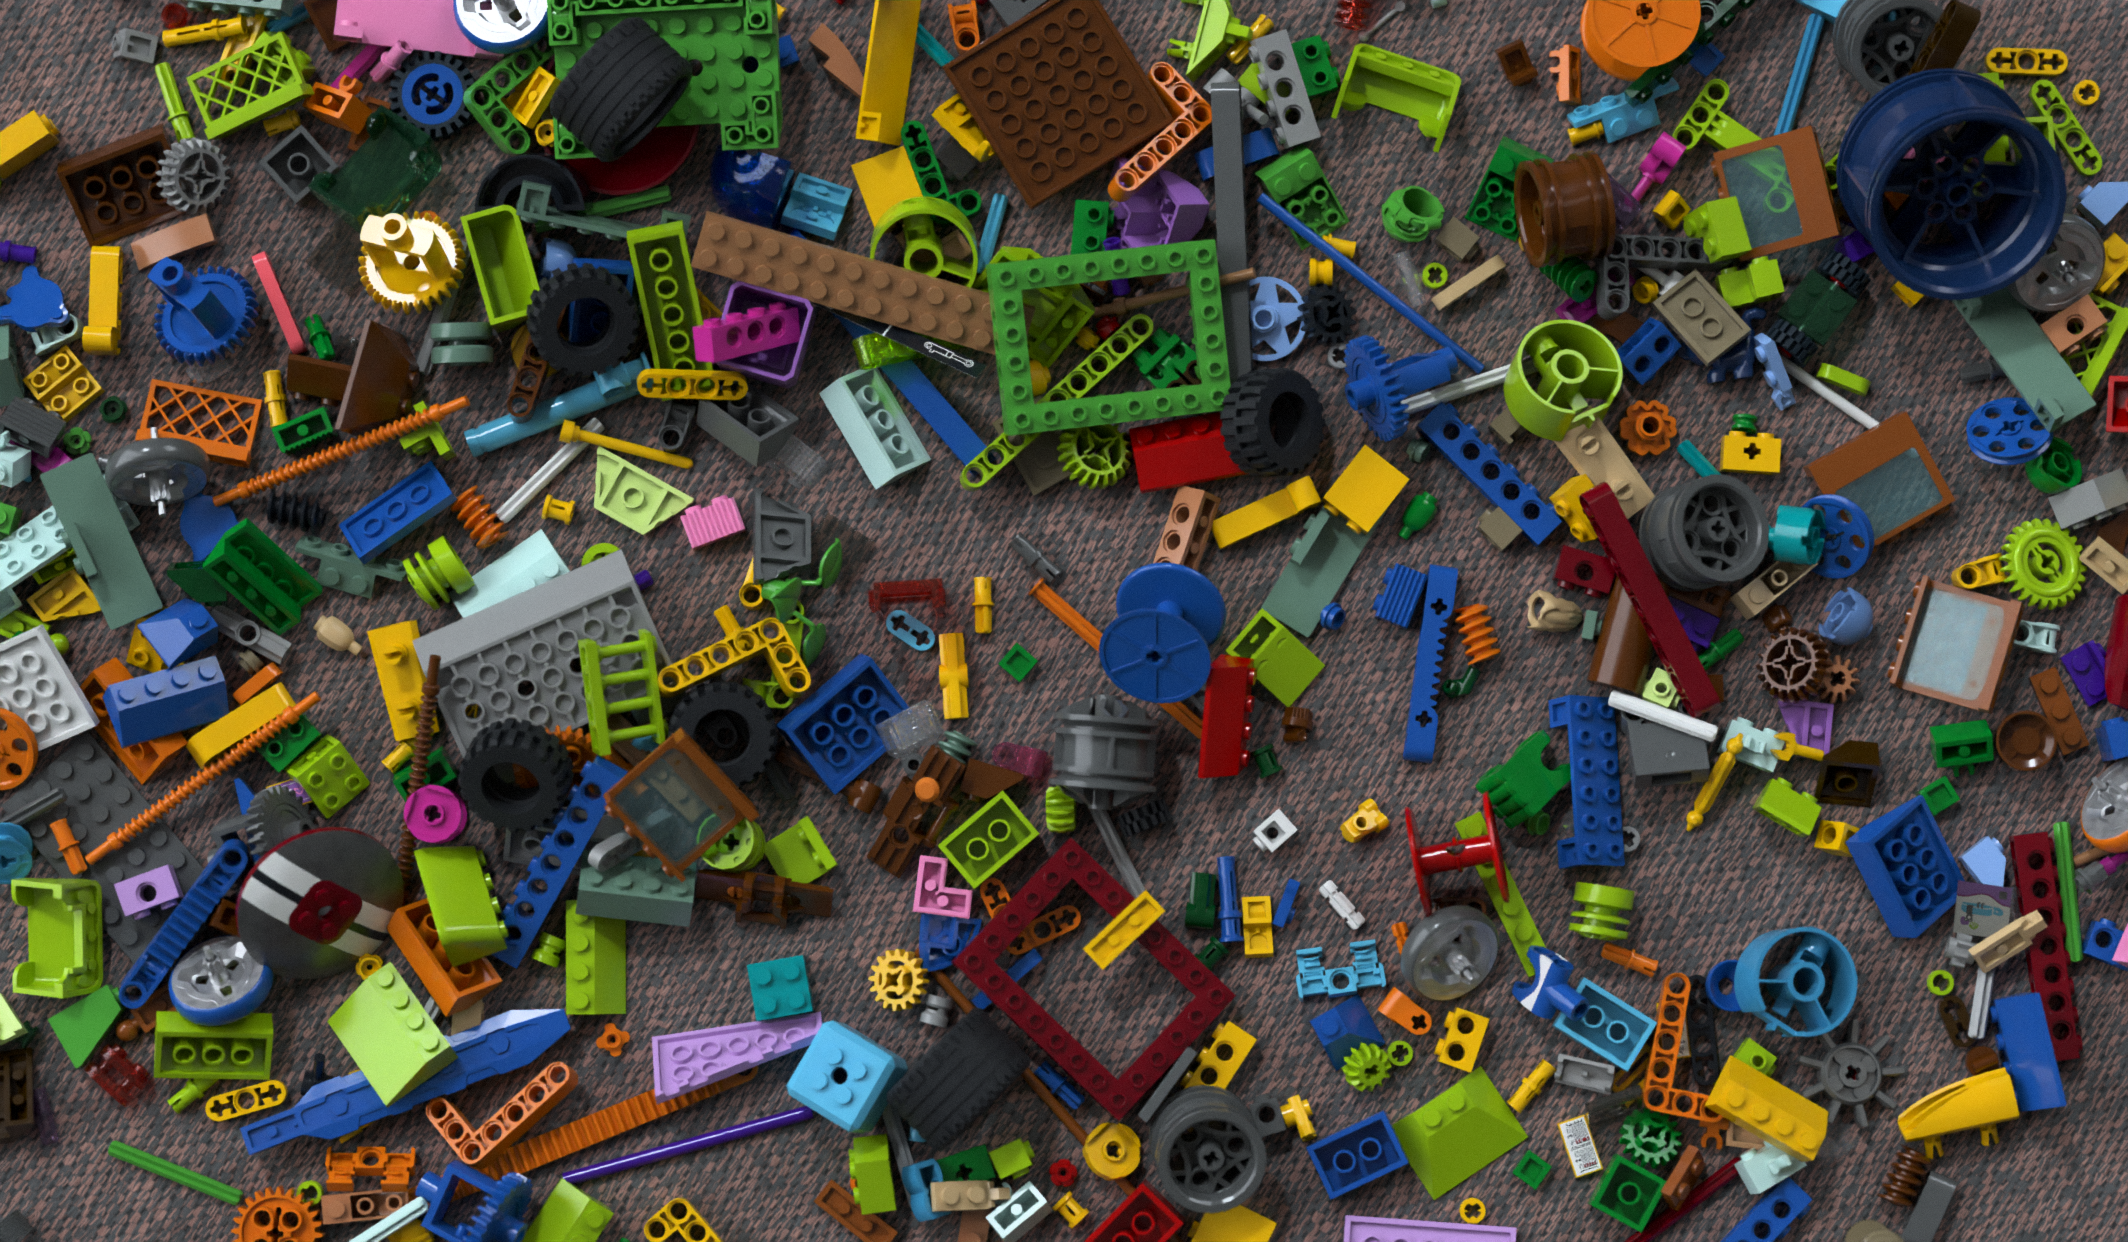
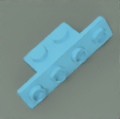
(1618, 116)

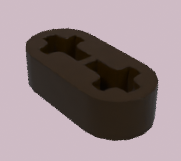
(1950, 1024)

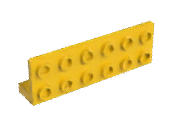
(888, 71)

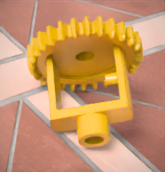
(399, 244)

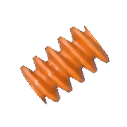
(478, 518)
(1477, 633)

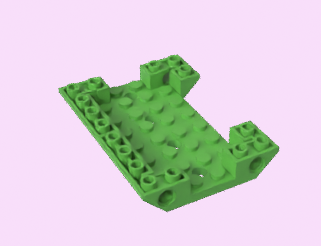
(709, 31)

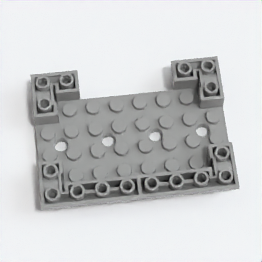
(535, 641)

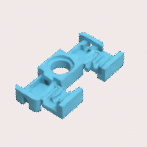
(1364, 977)

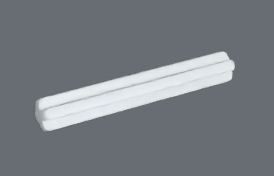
(1663, 715)

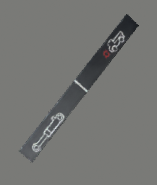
(914, 342)

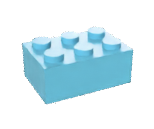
(1609, 1027)

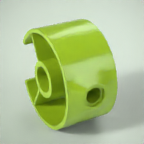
(920, 234)
(1573, 366)

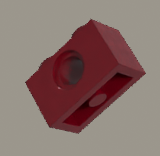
(1566, 571)

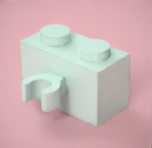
(14, 462)
(1755, 744)
(1766, 1167)
(1018, 1213)

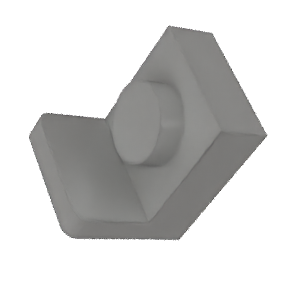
(134, 46)

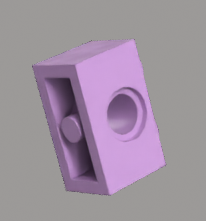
(131, 892)

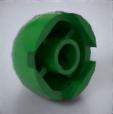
(2054, 469)

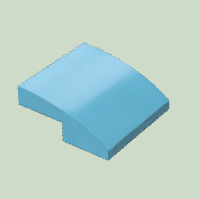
(816, 206)

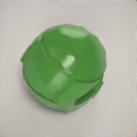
(1407, 214)

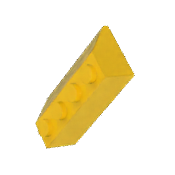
(1769, 1110)

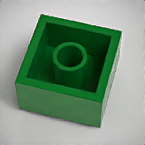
(1627, 1192)

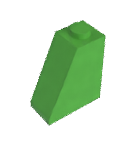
(87, 1023)

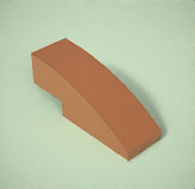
(840, 61)
(174, 241)

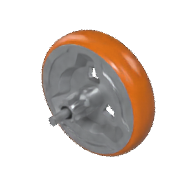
(2107, 793)

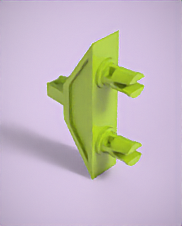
(1214, 35)

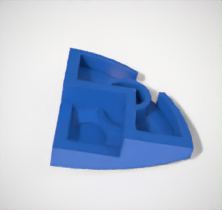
(943, 939)

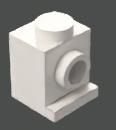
(1279, 822)

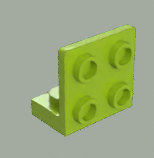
(328, 775)
(800, 853)

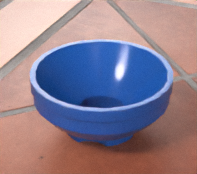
(1722, 970)

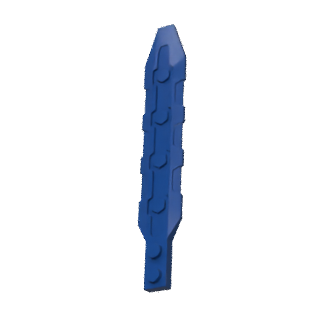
(351, 1101)

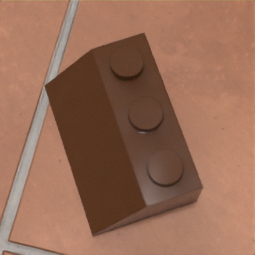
(317, 379)

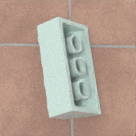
(874, 426)
(513, 573)

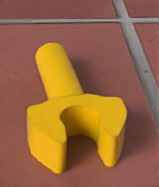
(1793, 748)

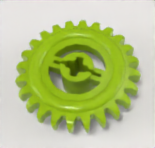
(2028, 571)

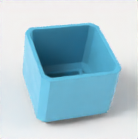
(870, 1071)

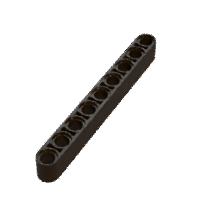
(1939, 52)

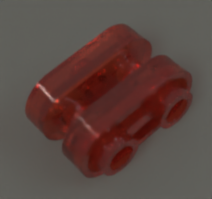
(134, 1074)

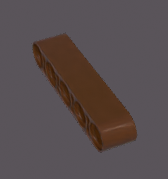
(533, 368)

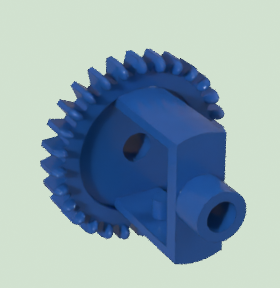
(202, 312)
(1380, 387)
(498, 1221)

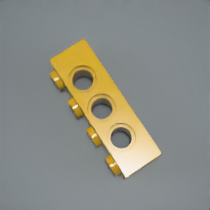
(1241, 1044)

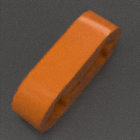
(257, 683)

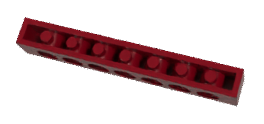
(2037, 962)

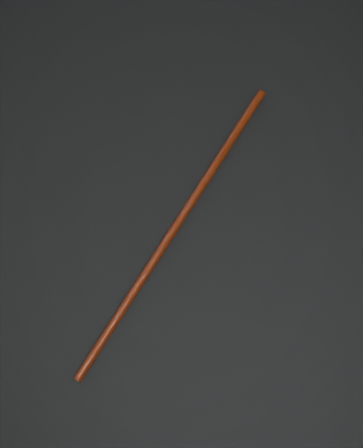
(1033, 1081)

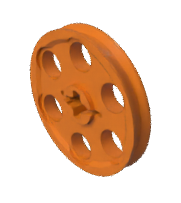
(11, 754)

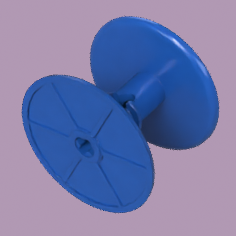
(1162, 633)

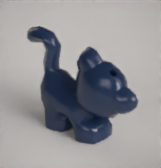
(1737, 360)

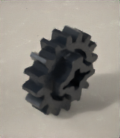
(1329, 315)

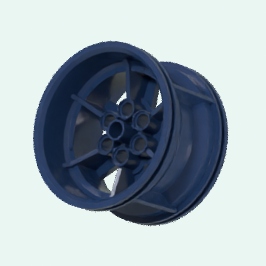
(1914, 115)

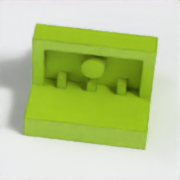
(421, 440)

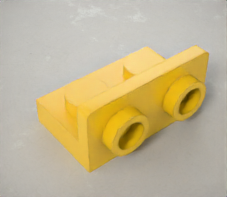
(2115, 264)

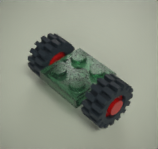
(1818, 307)

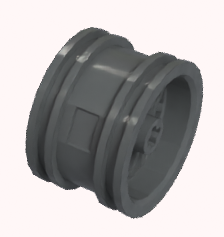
(1891, 40)
(1684, 535)
(1230, 1170)

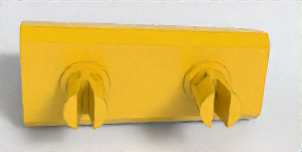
(400, 675)
(1961, 1106)

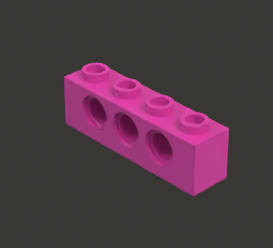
(746, 333)

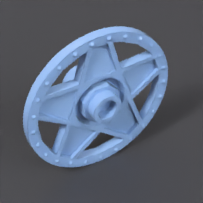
(1271, 317)

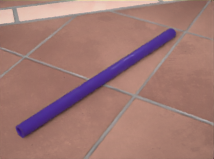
(688, 1145)

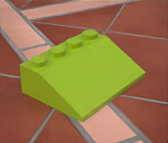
(391, 1035)

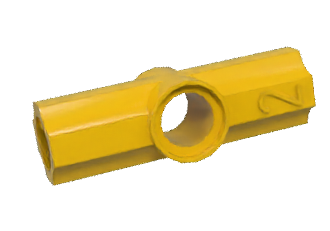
(953, 676)

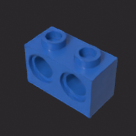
(1642, 346)
(2106, 953)

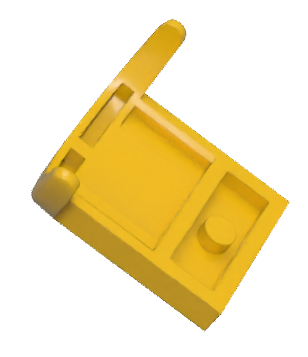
(960, 124)

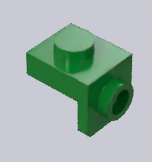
(1938, 795)

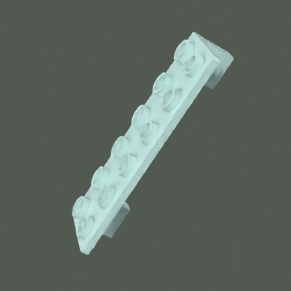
(35, 547)

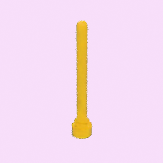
(572, 432)

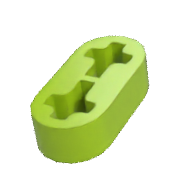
(1843, 379)

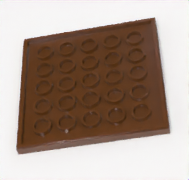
(1057, 96)

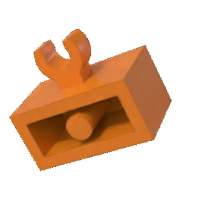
(340, 105)

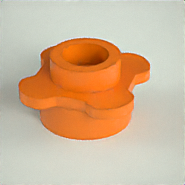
(612, 1031)

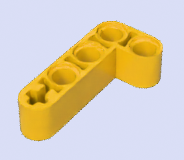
(105, 301)
(1265, 512)
(238, 724)
(682, 1225)

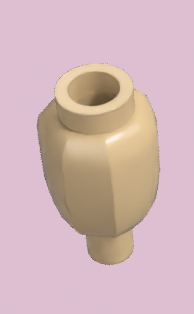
(336, 635)

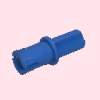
(1059, 1085)

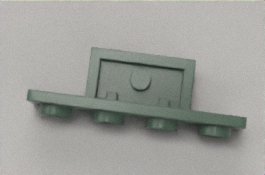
(343, 569)

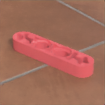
(279, 303)

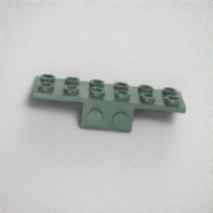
(100, 541)
(1315, 571)

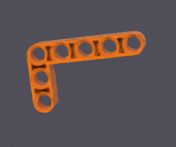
(1167, 140)
(1669, 1057)
(504, 1118)

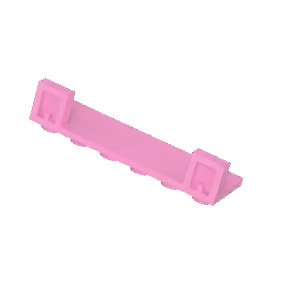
(424, 23)

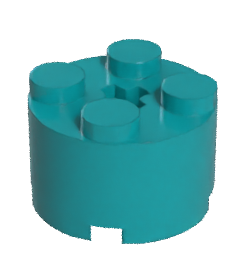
(1797, 535)

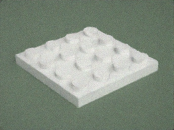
(41, 690)

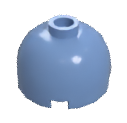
(557, 255)
(1852, 616)

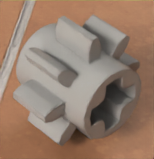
(1958, 951)

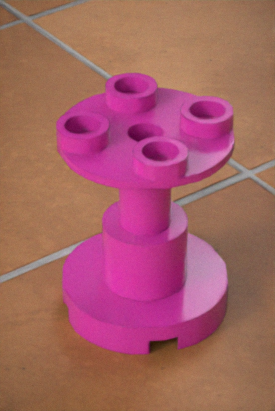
(435, 814)

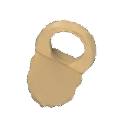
(1555, 615)

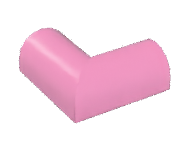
(933, 896)

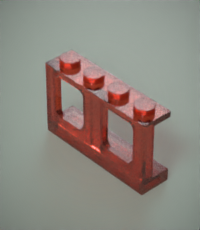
(908, 591)

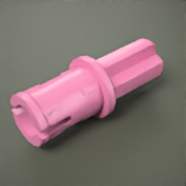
(391, 60)

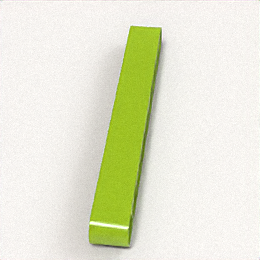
(1064, 391)

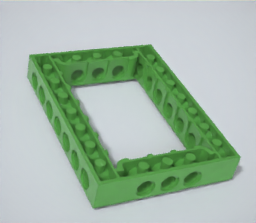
(1011, 349)

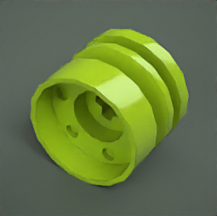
(438, 573)
(742, 856)
(1601, 911)

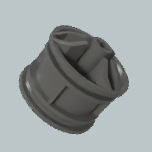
(1104, 752)

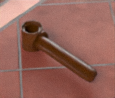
(860, 794)

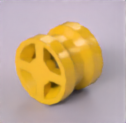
(1320, 272)

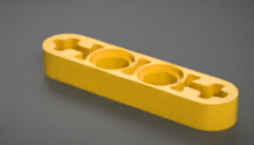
(692, 379)

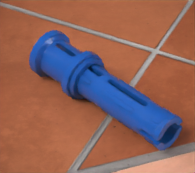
(1229, 914)

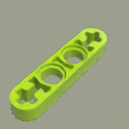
(2070, 125)

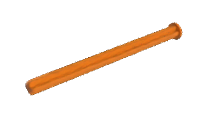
(1093, 637)

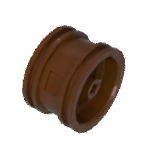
(1564, 209)

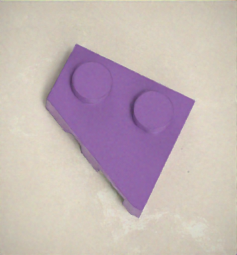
(1809, 722)

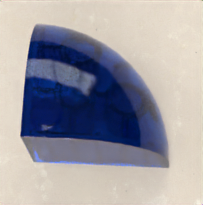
(751, 186)

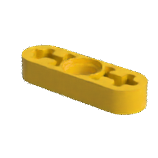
(2005, 54)
(228, 1113)

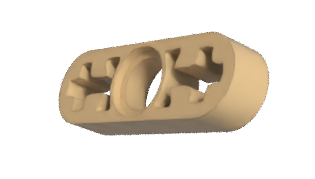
(1467, 282)

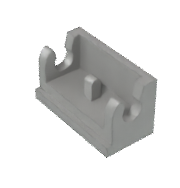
(1585, 1074)

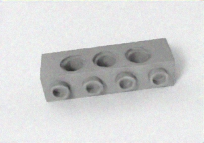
(1279, 45)

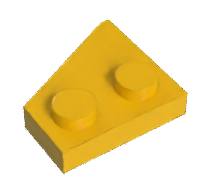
(532, 96)
(64, 598)

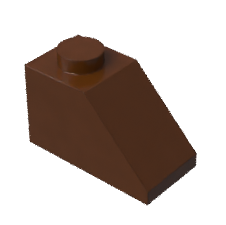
(987, 780)

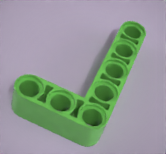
(494, 93)

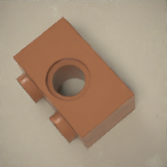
(2081, 312)

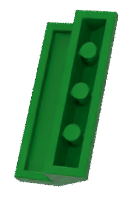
(261, 576)

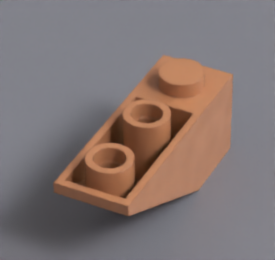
(361, 1205)

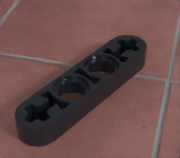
(1705, 1029)

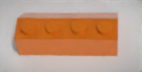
(141, 759)
(450, 986)

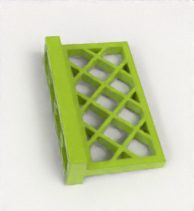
(264, 105)
(2106, 348)

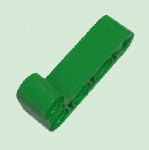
(933, 173)

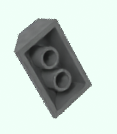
(749, 426)

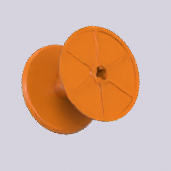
(1637, 34)

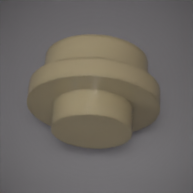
(250, 661)

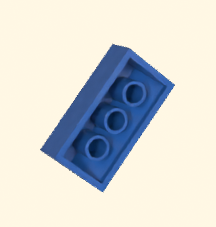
(167, 701)

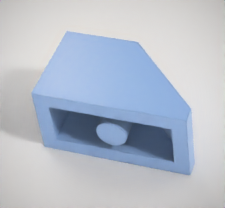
(2103, 201)
(1985, 862)

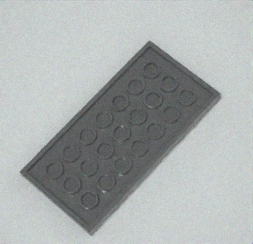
(96, 806)

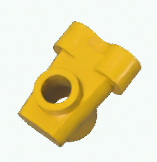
(1364, 822)
(1297, 1113)

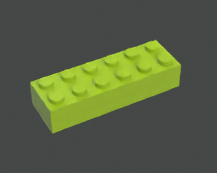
(668, 298)

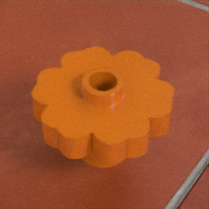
(1662, 428)

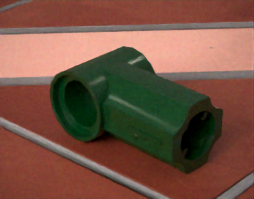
(1200, 908)

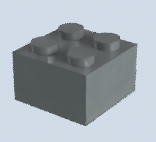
(296, 163)

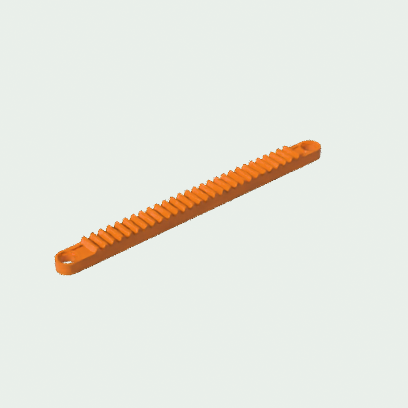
(590, 1131)

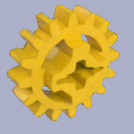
(898, 979)

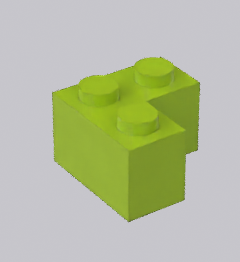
(1721, 229)
(1750, 286)
(872, 1168)

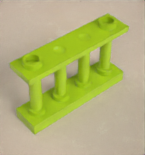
(596, 682)

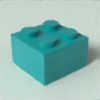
(780, 987)

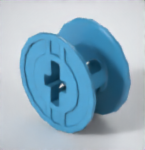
(15, 852)

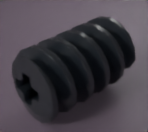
(296, 512)

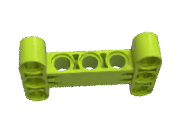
(1719, 128)

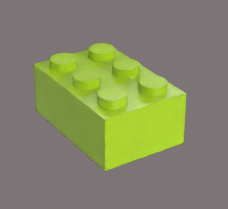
(988, 839)

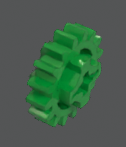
(1650, 1149)

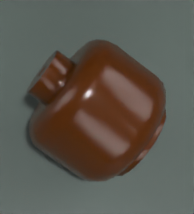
(1777, 618)

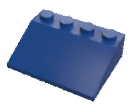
(838, 721)
(1907, 867)
(2027, 1051)

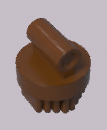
(1297, 723)
(1981, 1060)

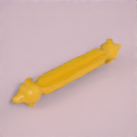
(1715, 782)

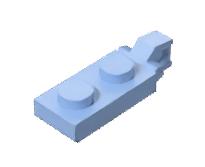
(1775, 371)

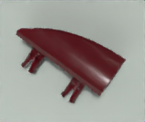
(2117, 655)

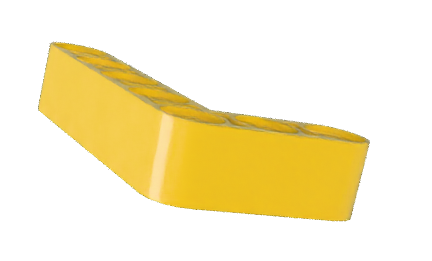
(737, 656)

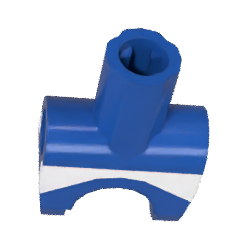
(1550, 987)

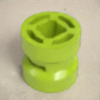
(549, 949)

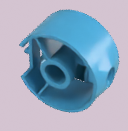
(1807, 966)

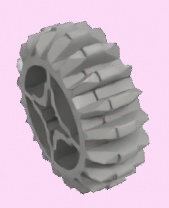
(194, 155)

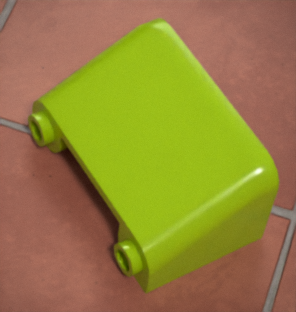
(62, 937)

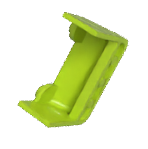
(1401, 87)

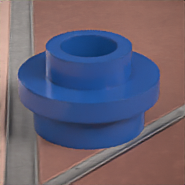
(1332, 616)

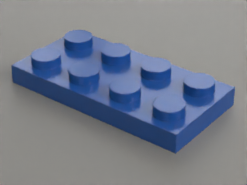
(397, 512)

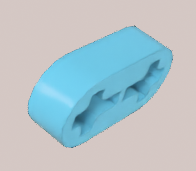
(907, 637)

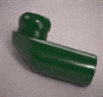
(1462, 686)

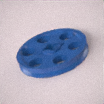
(2007, 432)
(1843, 543)

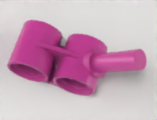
(1658, 163)

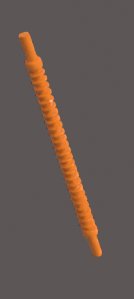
(246, 489)
(116, 840)

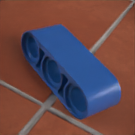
(1256, 147)

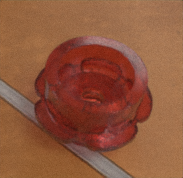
(171, 10)

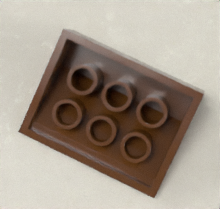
(117, 187)

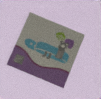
(1981, 908)

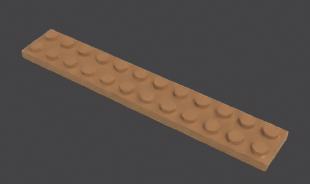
(847, 282)

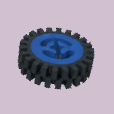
(450, 74)

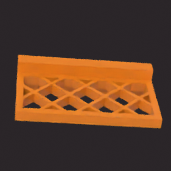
(216, 449)

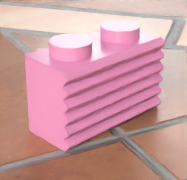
(712, 522)

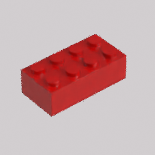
(1140, 1218)

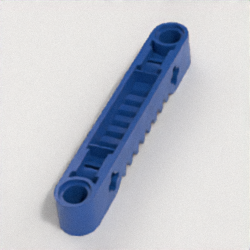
(1421, 740)
(183, 923)

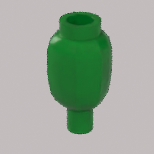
(1418, 514)

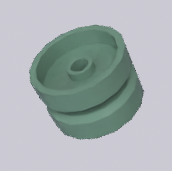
(462, 344)

